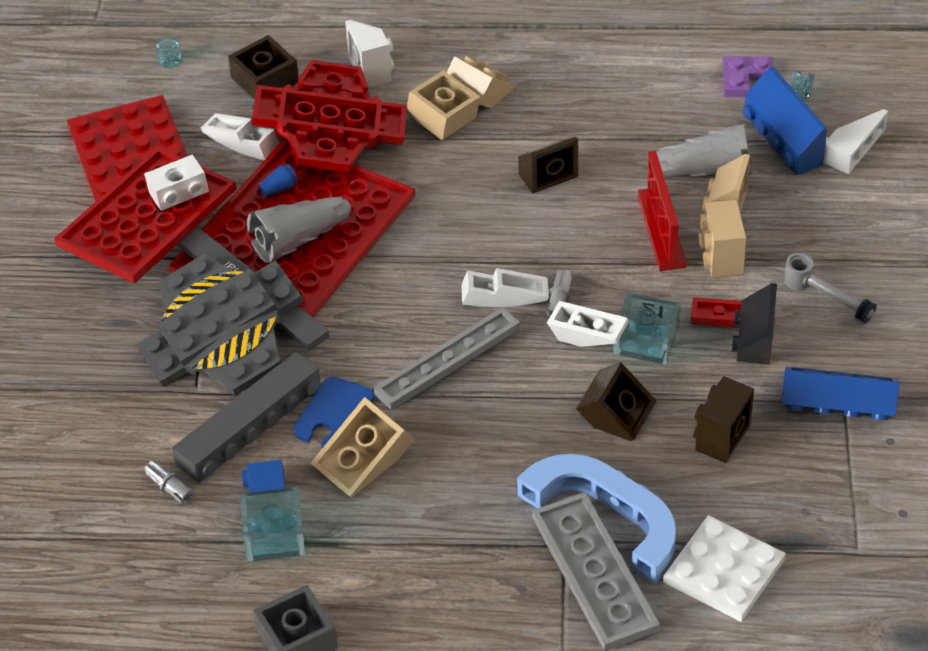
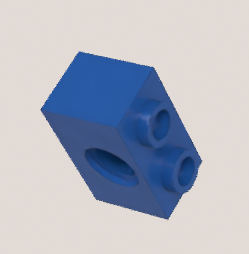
(264, 476)

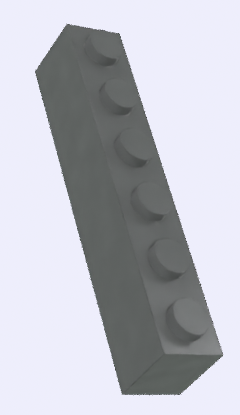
(246, 417)

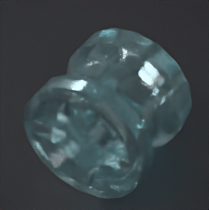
(168, 52)
(802, 83)

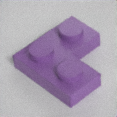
(741, 69)

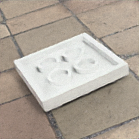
(724, 568)

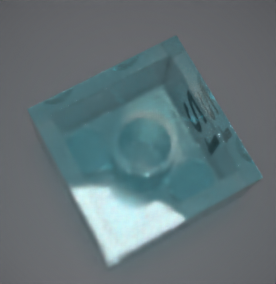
(650, 328)
(272, 524)

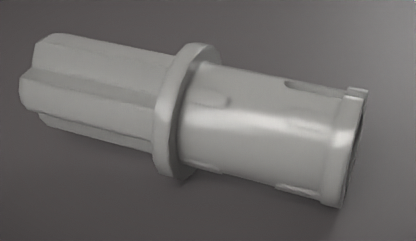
(560, 290)
(169, 482)

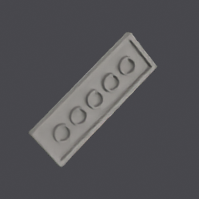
(595, 571)

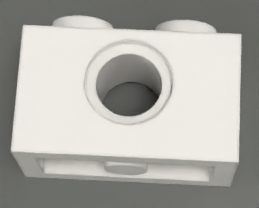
(176, 182)

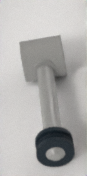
(800, 275)

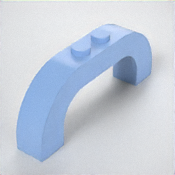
(611, 487)

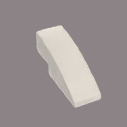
(241, 136)
(503, 289)

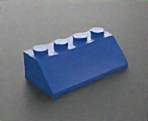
(786, 122)
(840, 391)

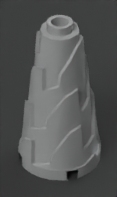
(704, 153)
(286, 227)

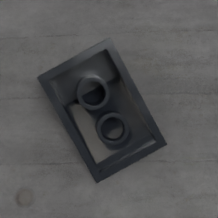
(755, 326)

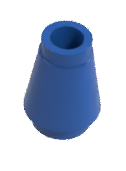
(278, 181)

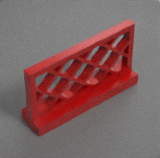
(661, 218)

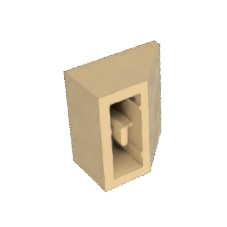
(481, 79)

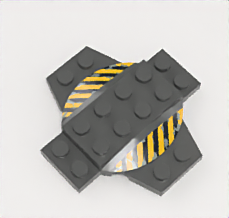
(219, 323)

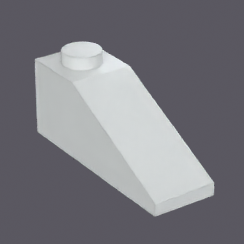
(852, 141)
(585, 325)

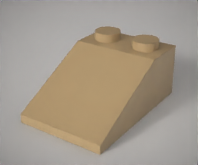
(362, 448)

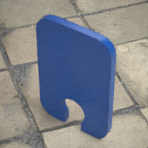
(330, 407)

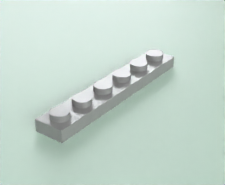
(446, 358)

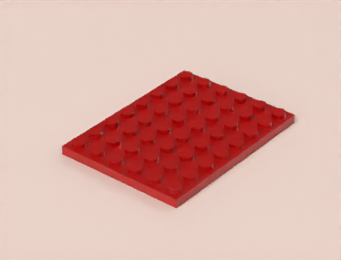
(326, 262)

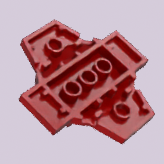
(329, 116)

